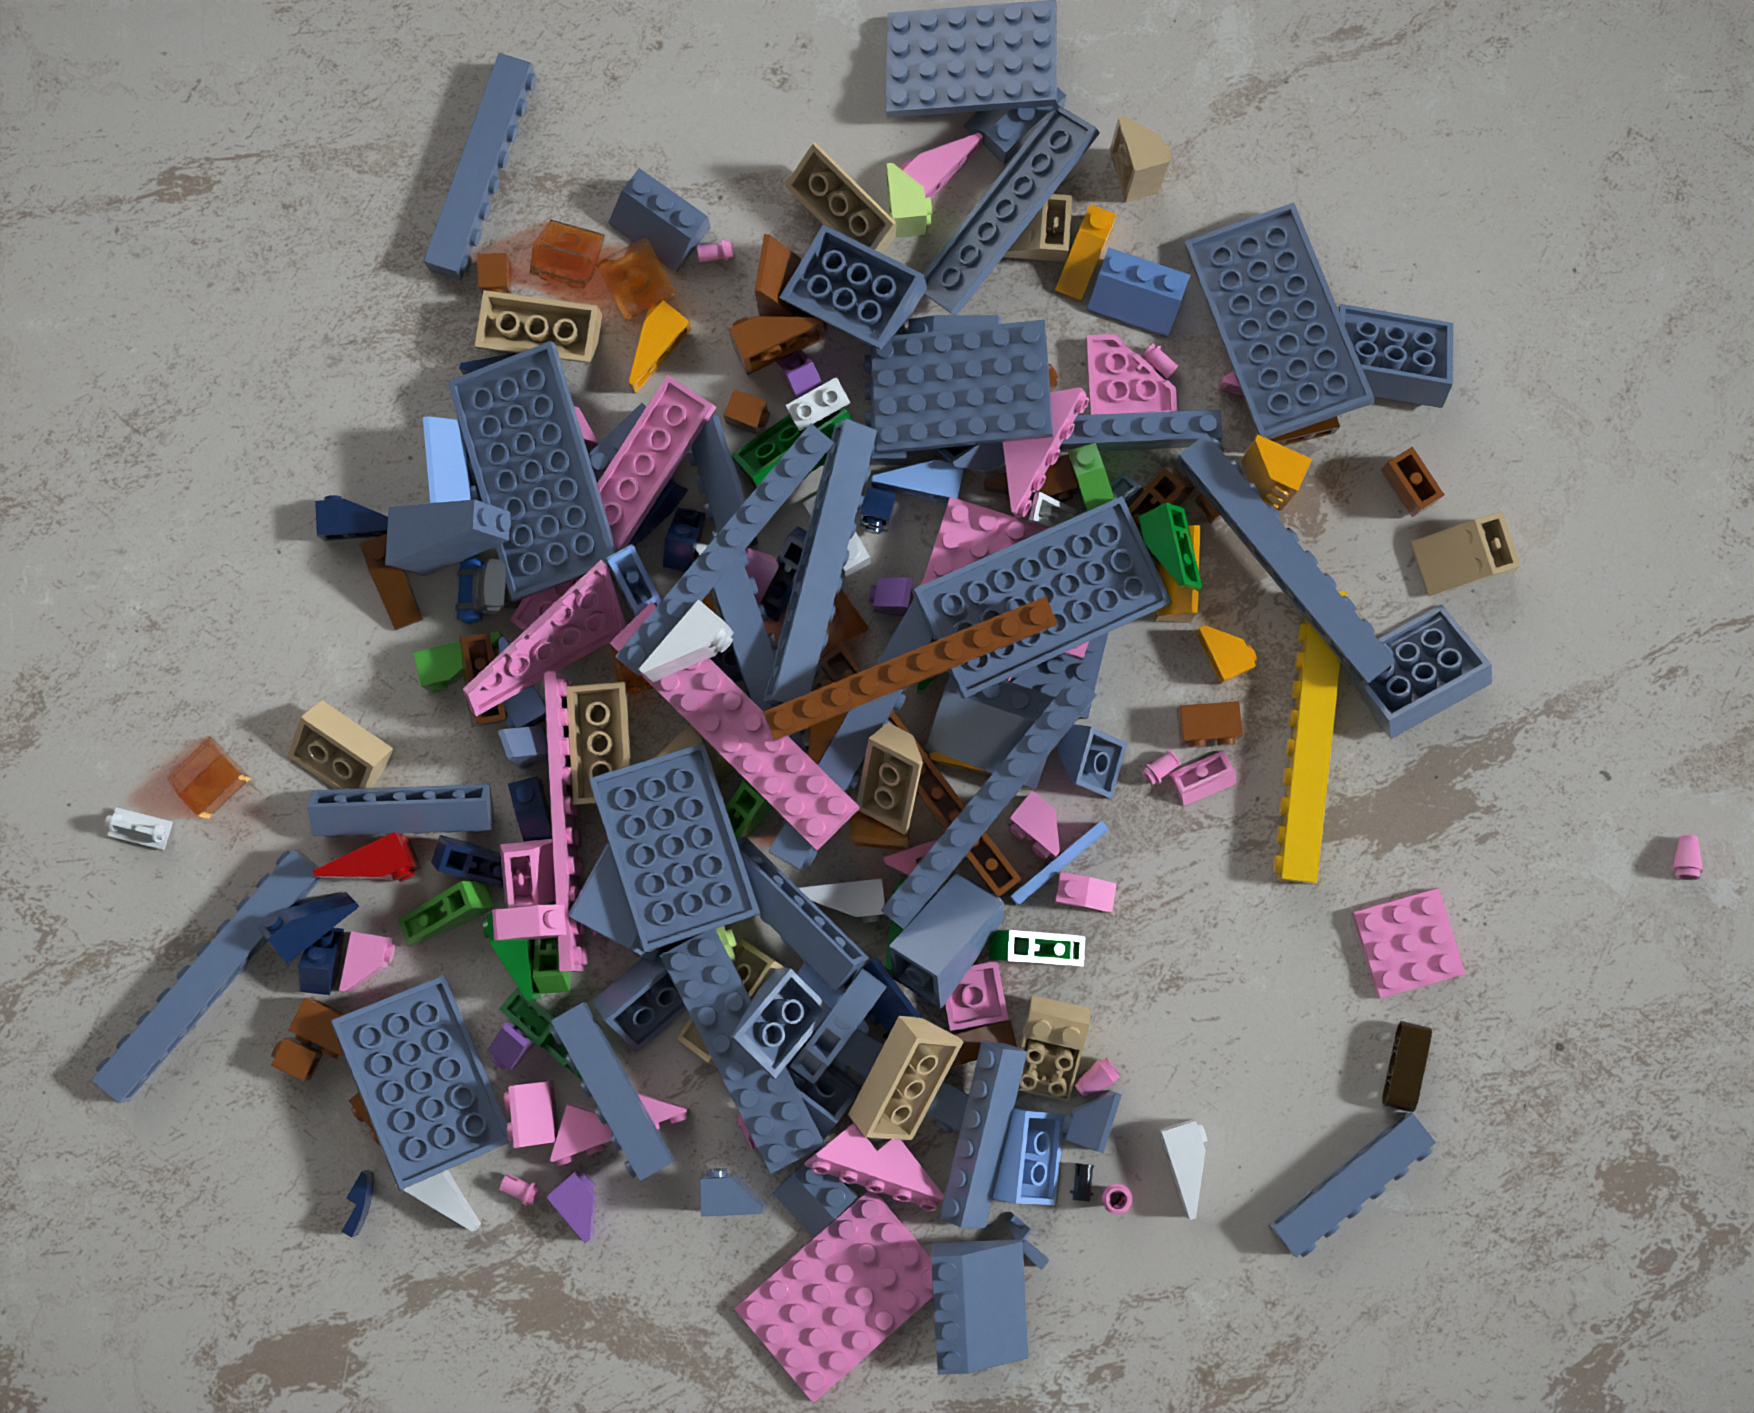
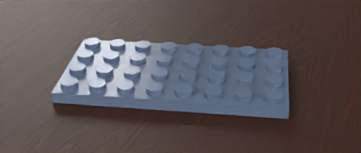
(1279, 322)
(536, 466)
(1086, 567)

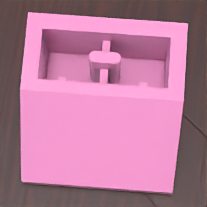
(1038, 824)
(528, 873)
(531, 1113)

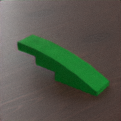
(535, 1023)

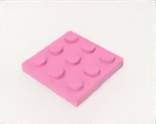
(1408, 943)

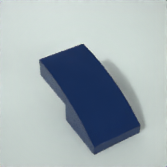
(361, 1195)

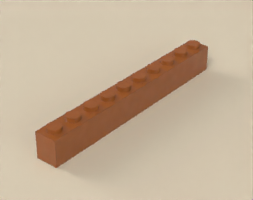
(910, 668)
(937, 792)

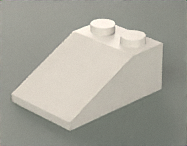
(691, 641)

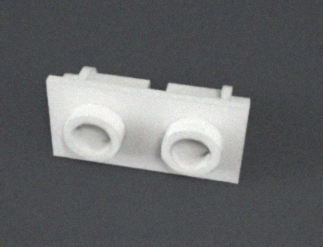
(817, 404)
(138, 828)

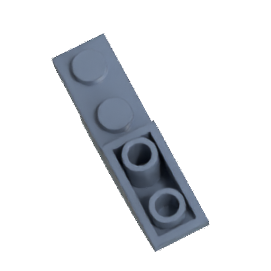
(838, 1026)

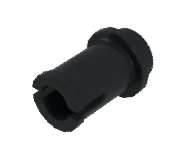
(1082, 1182)

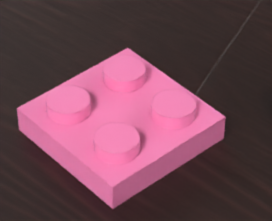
(977, 998)

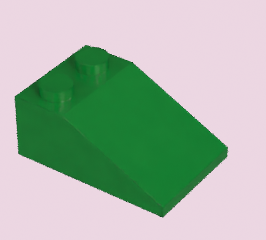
(517, 958)

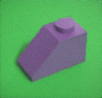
(799, 373)
(891, 595)
(510, 1046)
(577, 1203)

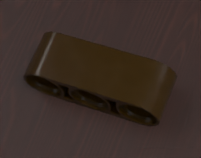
(1406, 1066)

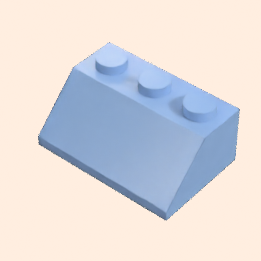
(448, 462)
(1031, 1158)

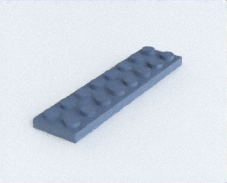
(1007, 208)
(716, 1005)

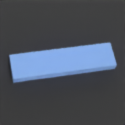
(1059, 863)

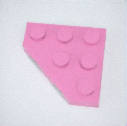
(1124, 380)

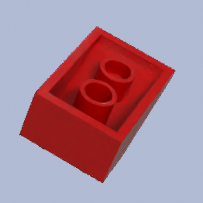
(383, 859)

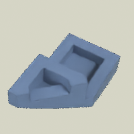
(1022, 1231)

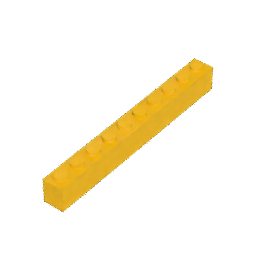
(1309, 759)

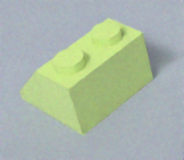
(907, 203)

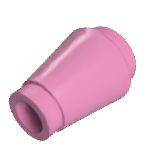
(1687, 860)
(1098, 1077)
(1122, 1204)

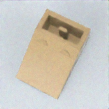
(1047, 233)
(1466, 554)
(1054, 1044)

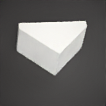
(1049, 511)

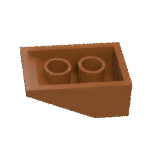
(774, 272)
(768, 339)

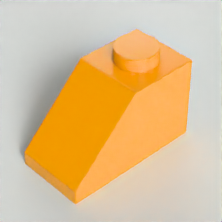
(1226, 653)

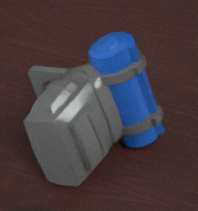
(481, 589)

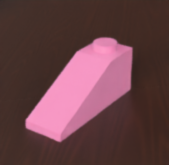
(939, 165)

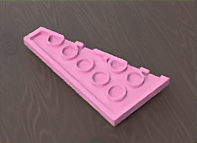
(567, 631)

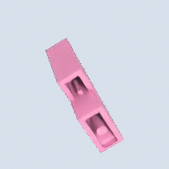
(1030, 458)
(584, 1131)
(881, 1170)

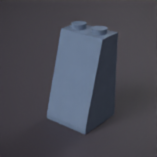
(442, 533)
(945, 939)

